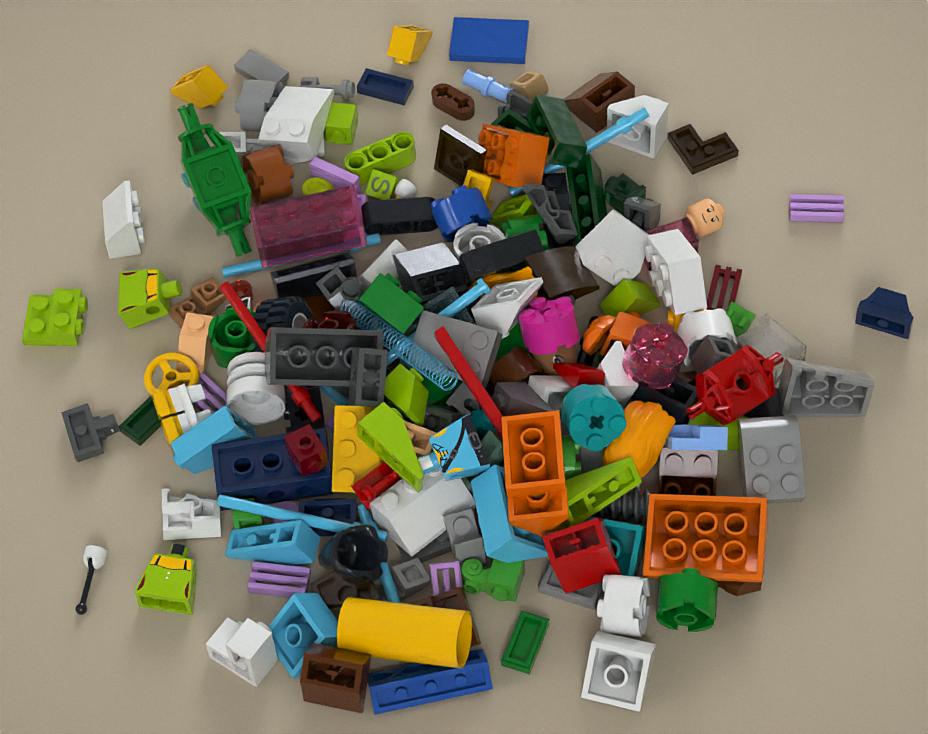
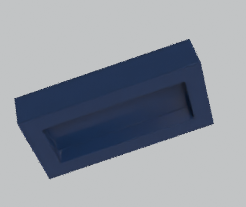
(385, 86)

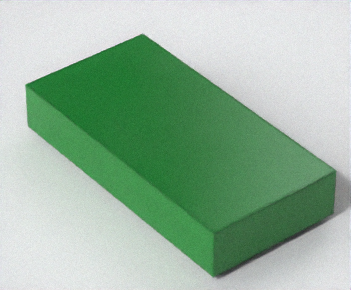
(525, 642)

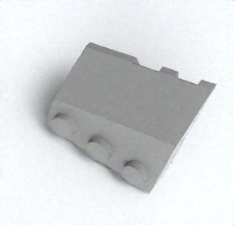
(823, 390)

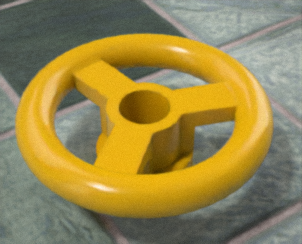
(168, 373)

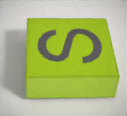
(381, 185)

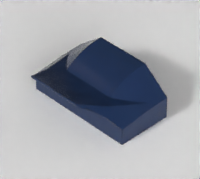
(886, 312)
(331, 508)

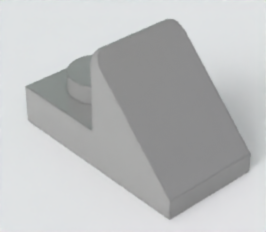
(464, 537)

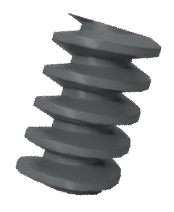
(628, 505)

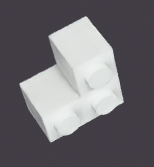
(244, 649)

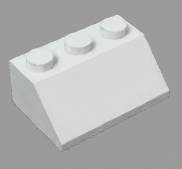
(417, 517)

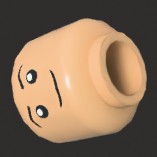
(705, 217)

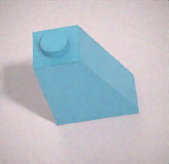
(194, 447)

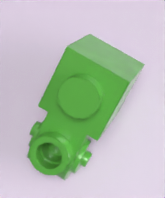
(499, 581)

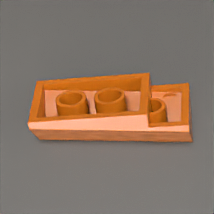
(535, 471)

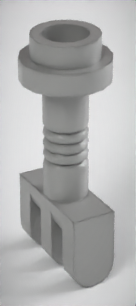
(346, 89)

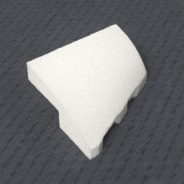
(189, 517)

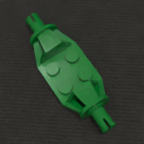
(216, 179)

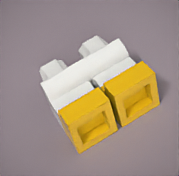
(177, 401)

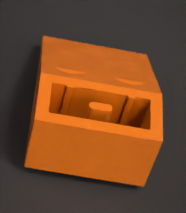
(513, 155)

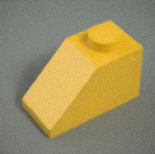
(408, 43)
(200, 87)

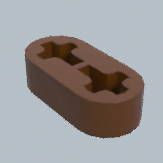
(452, 103)

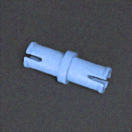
(485, 85)

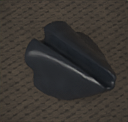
(355, 553)

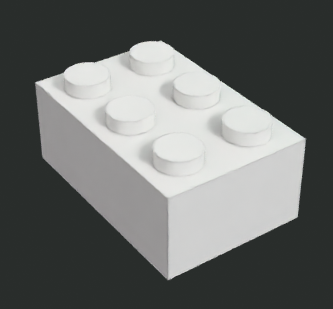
(676, 271)

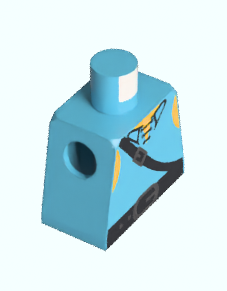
(456, 451)

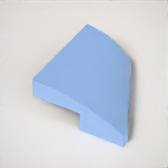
(697, 437)

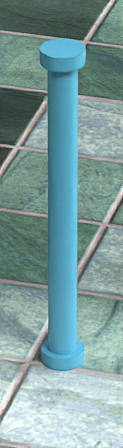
(449, 311)

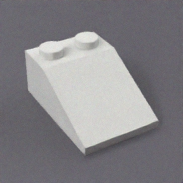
(297, 121)

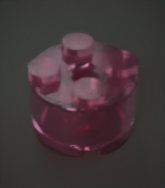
(654, 355)

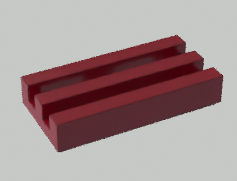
(727, 274)

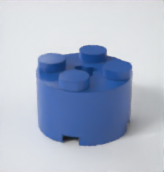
(458, 210)

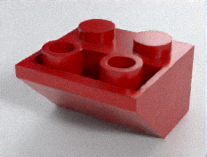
(581, 554)

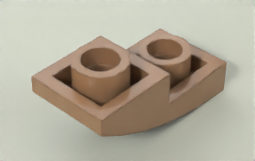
(203, 300)

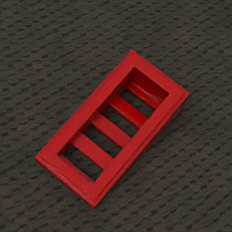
(578, 374)

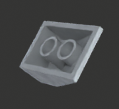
(474, 342)

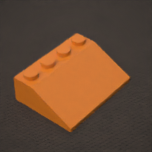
(708, 533)

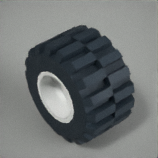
(281, 313)

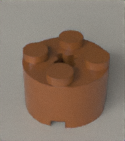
(267, 174)

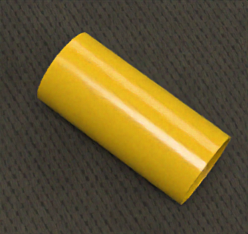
(405, 632)

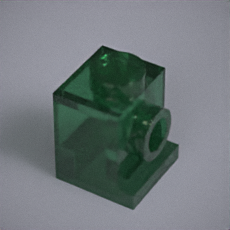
(621, 188)

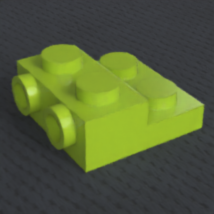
(55, 318)

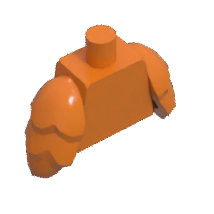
(608, 329)

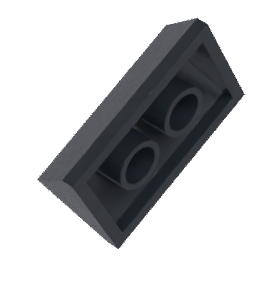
(302, 279)

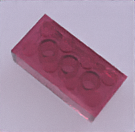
(308, 226)

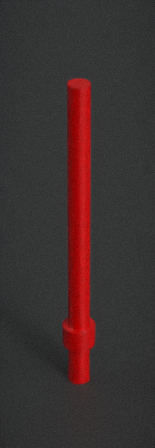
(300, 395)

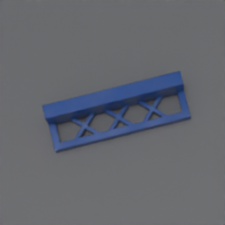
(426, 683)

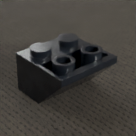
(429, 271)
(673, 399)

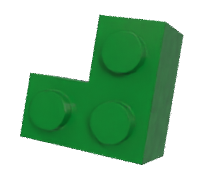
(391, 302)

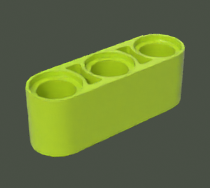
(384, 155)

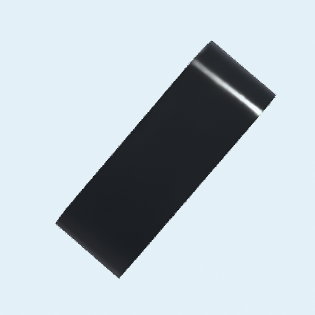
(398, 216)

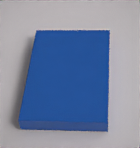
(489, 40)

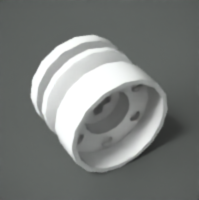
(249, 392)

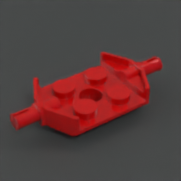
(718, 389)

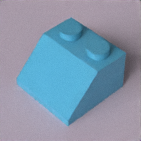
(299, 625)

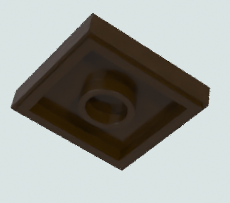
(457, 155)

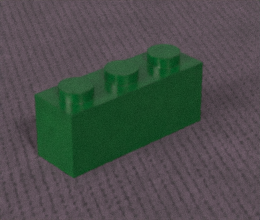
(553, 119)

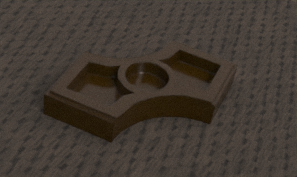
(335, 590)

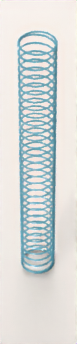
(402, 357)

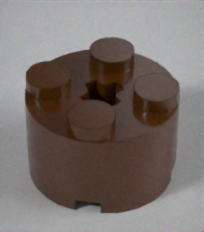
(514, 367)

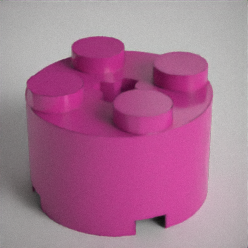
(548, 325)

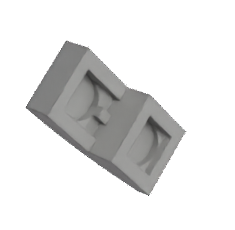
(408, 579)

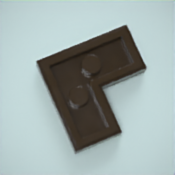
(701, 154)

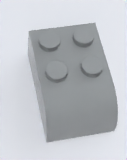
(771, 458)

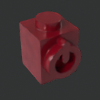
(306, 450)

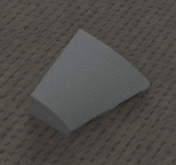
(557, 221)

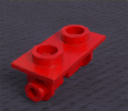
(375, 483)

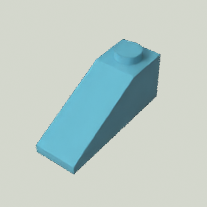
(275, 543)

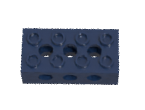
(265, 471)

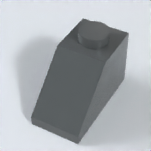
(642, 212)
(518, 399)

